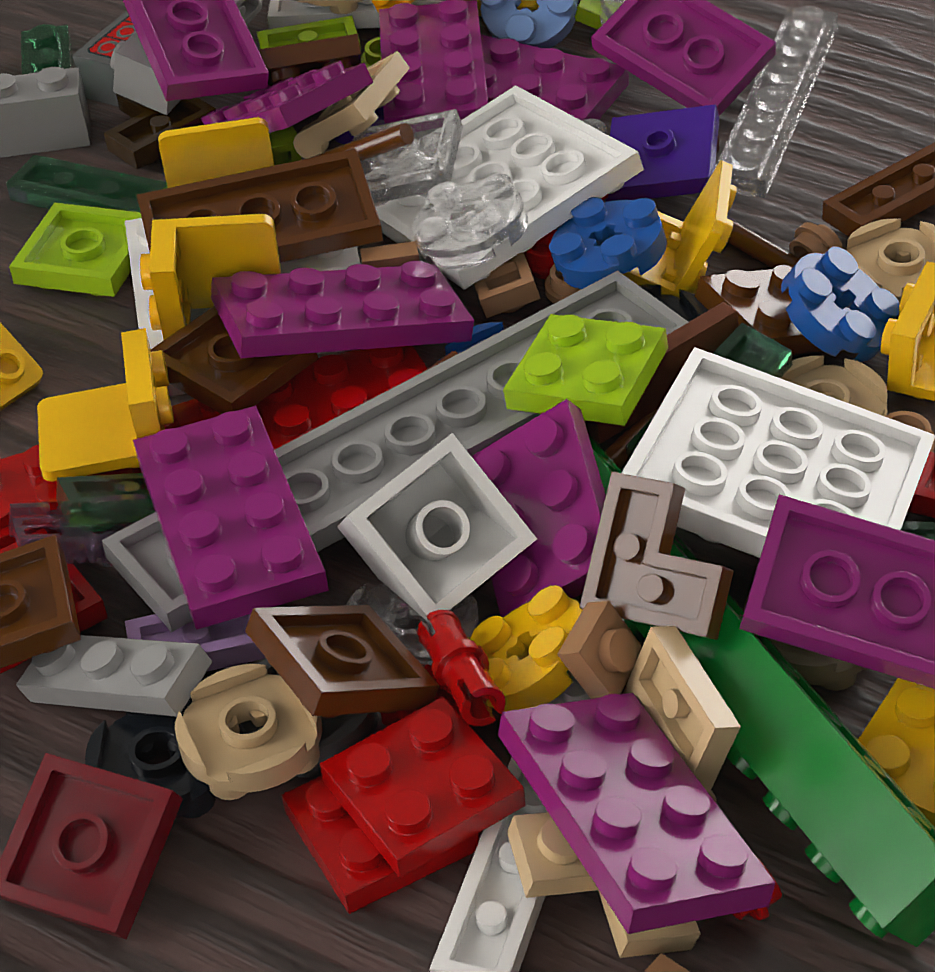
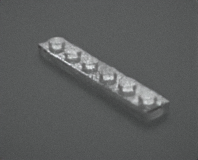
(778, 99)

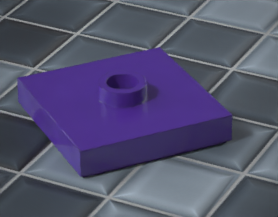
(674, 150)

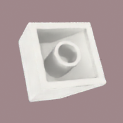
(437, 529)

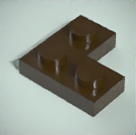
(137, 138)

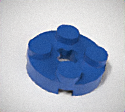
(608, 240)
(838, 304)

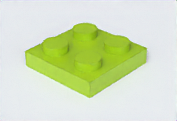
(76, 251)
(591, 364)

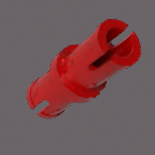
(461, 668)

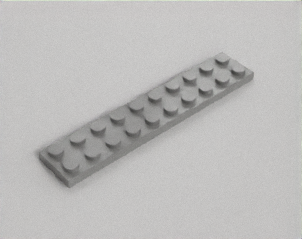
(370, 445)

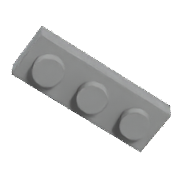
(117, 675)

